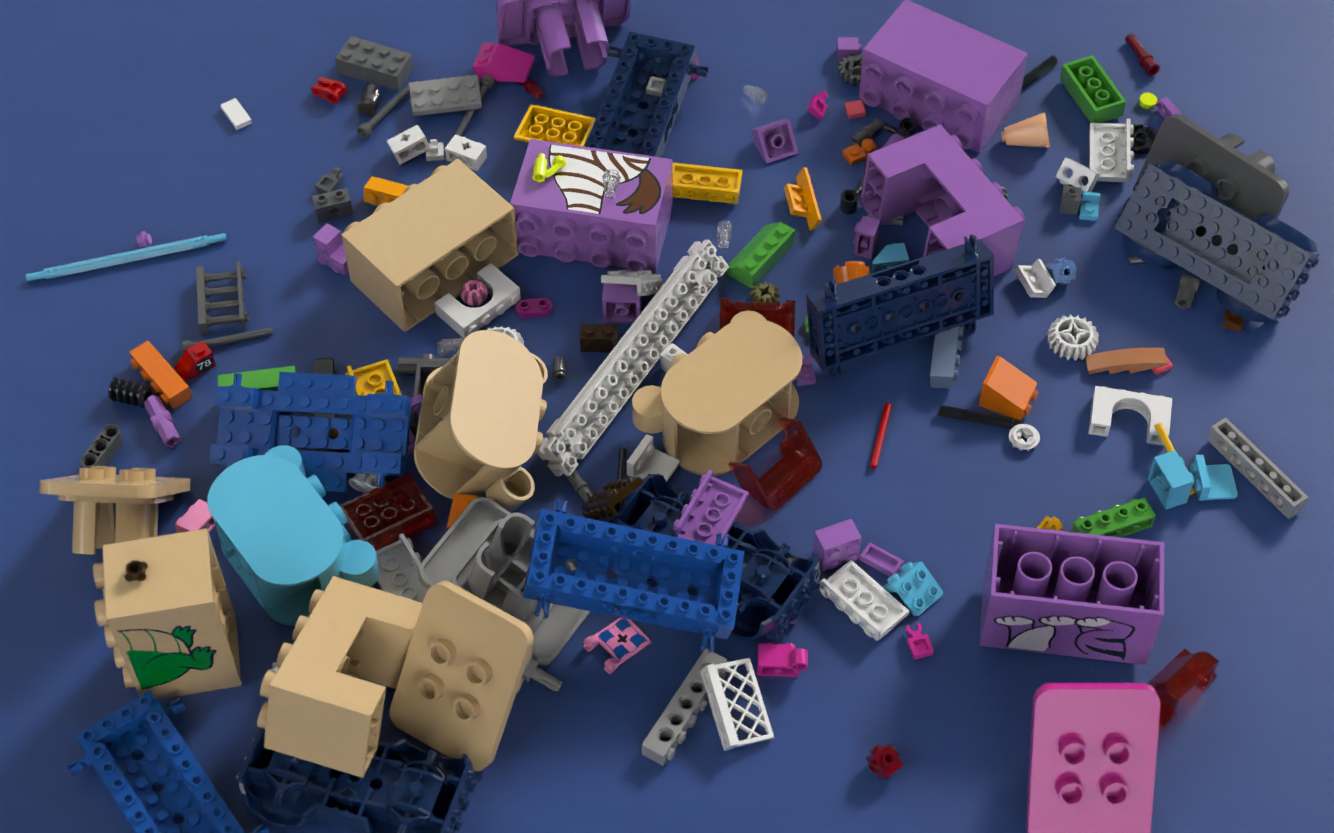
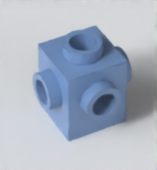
(1062, 270)

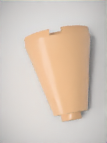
(1028, 132)

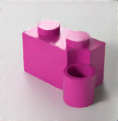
(781, 660)

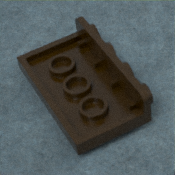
(601, 504)

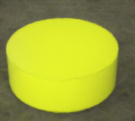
(1148, 101)

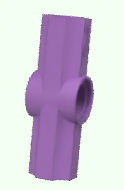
(162, 421)

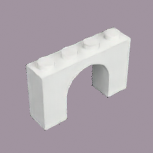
(469, 320)
(1108, 400)

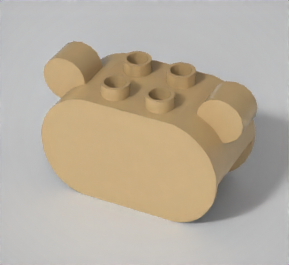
(724, 395)
(482, 420)

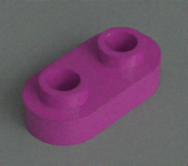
(533, 307)

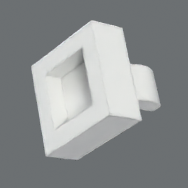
(436, 152)

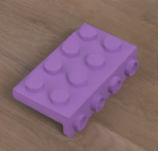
(710, 511)

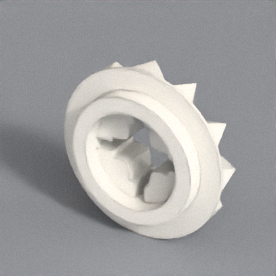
(1028, 432)

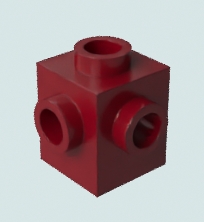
(883, 761)

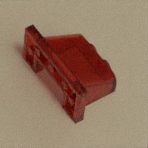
(1179, 677)

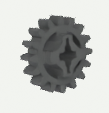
(853, 65)

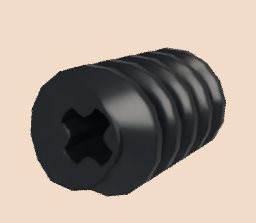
(127, 393)

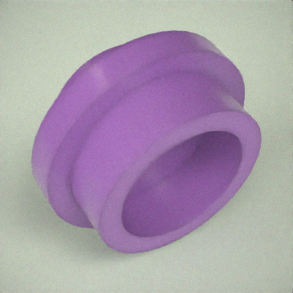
(144, 240)

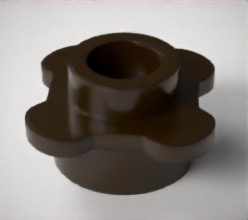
(134, 566)

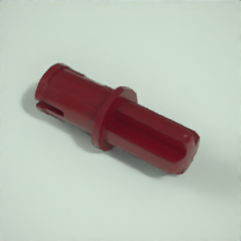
(532, 88)

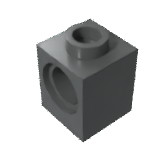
(1070, 200)

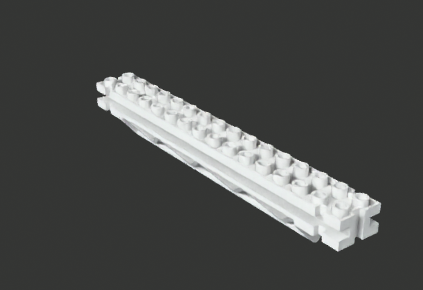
(632, 359)

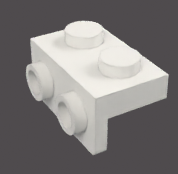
(1035, 279)

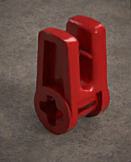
(329, 90)

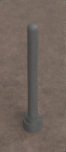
(486, 83)
(365, 129)
(230, 339)

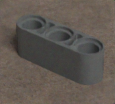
(103, 447)

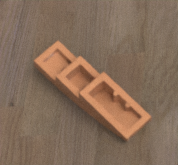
(1126, 359)

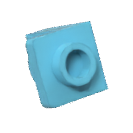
(1089, 206)

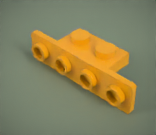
(802, 199)

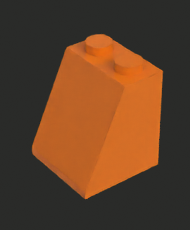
(1008, 390)

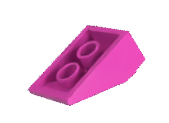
(503, 63)

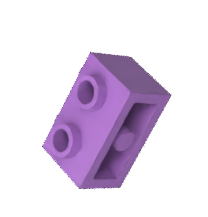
(866, 237)

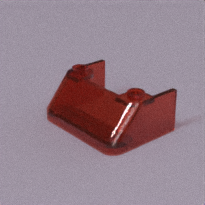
(788, 475)

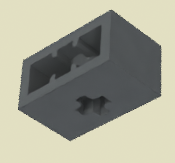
(332, 205)

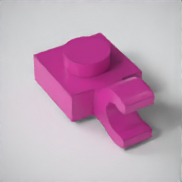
(817, 106)

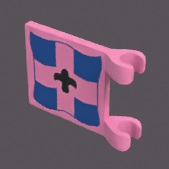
(621, 640)

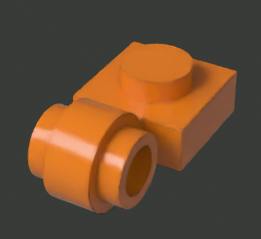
(856, 154)

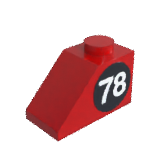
(195, 361)

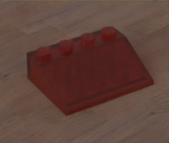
(388, 512)

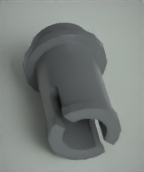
(559, 372)

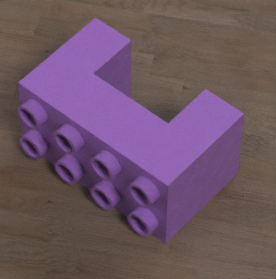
(946, 191)

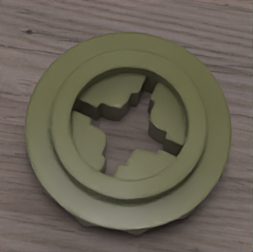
(771, 297)

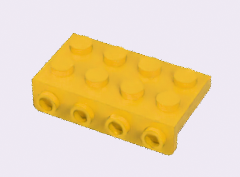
(706, 183)
(372, 378)

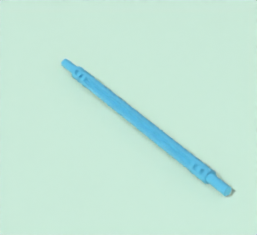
(126, 257)

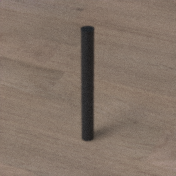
(621, 471)

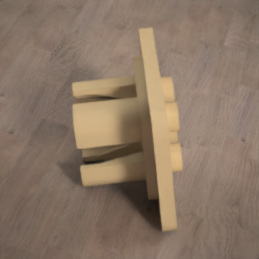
(113, 506)
(461, 674)

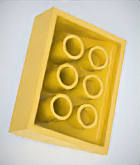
(554, 126)

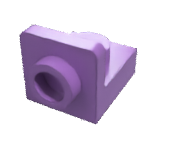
(806, 375)

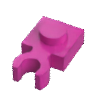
(918, 644)

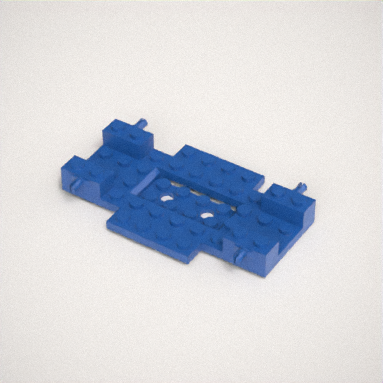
(374, 435)

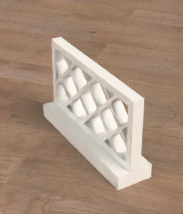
(720, 703)

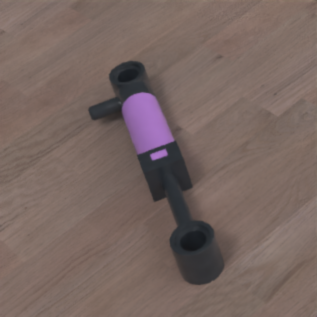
(906, 129)

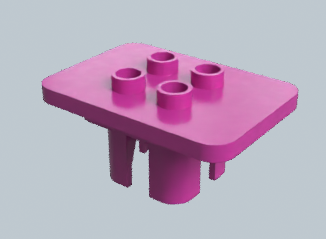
(1092, 758)

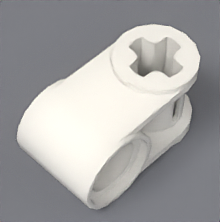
(363, 482)

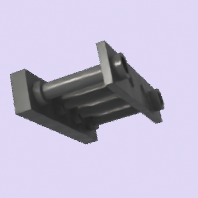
(205, 306)

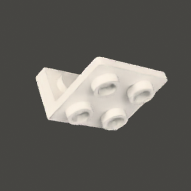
(648, 460)

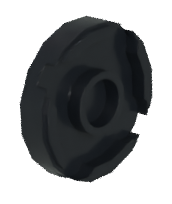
(1143, 138)

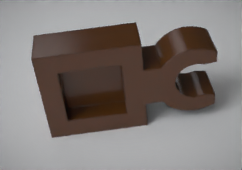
(1232, 321)

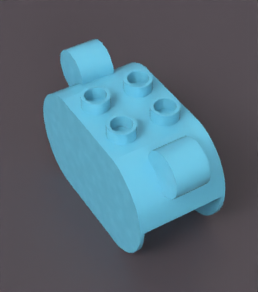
(284, 533)

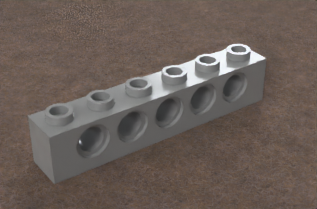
(1257, 468)
(663, 751)

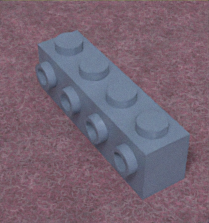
(946, 358)

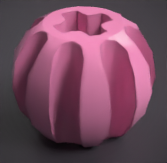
(474, 292)

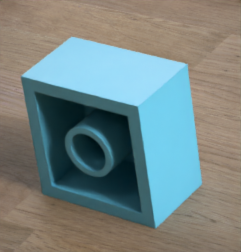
(1170, 479)

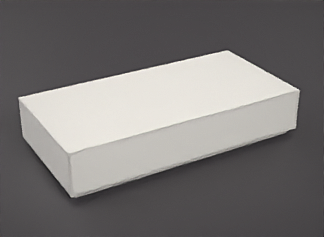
(236, 114)

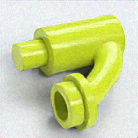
(540, 167)

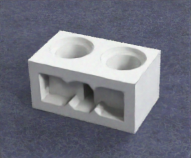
(1079, 172)

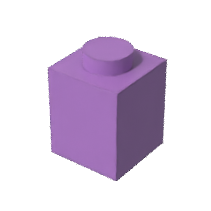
(846, 46)

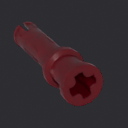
(1145, 59)

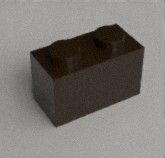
(598, 337)

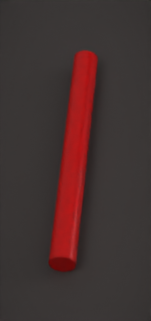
(880, 436)

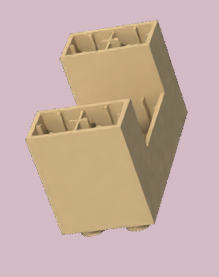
(315, 698)

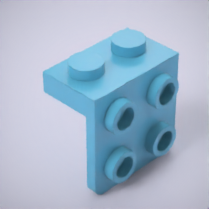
(1212, 481)
(915, 587)

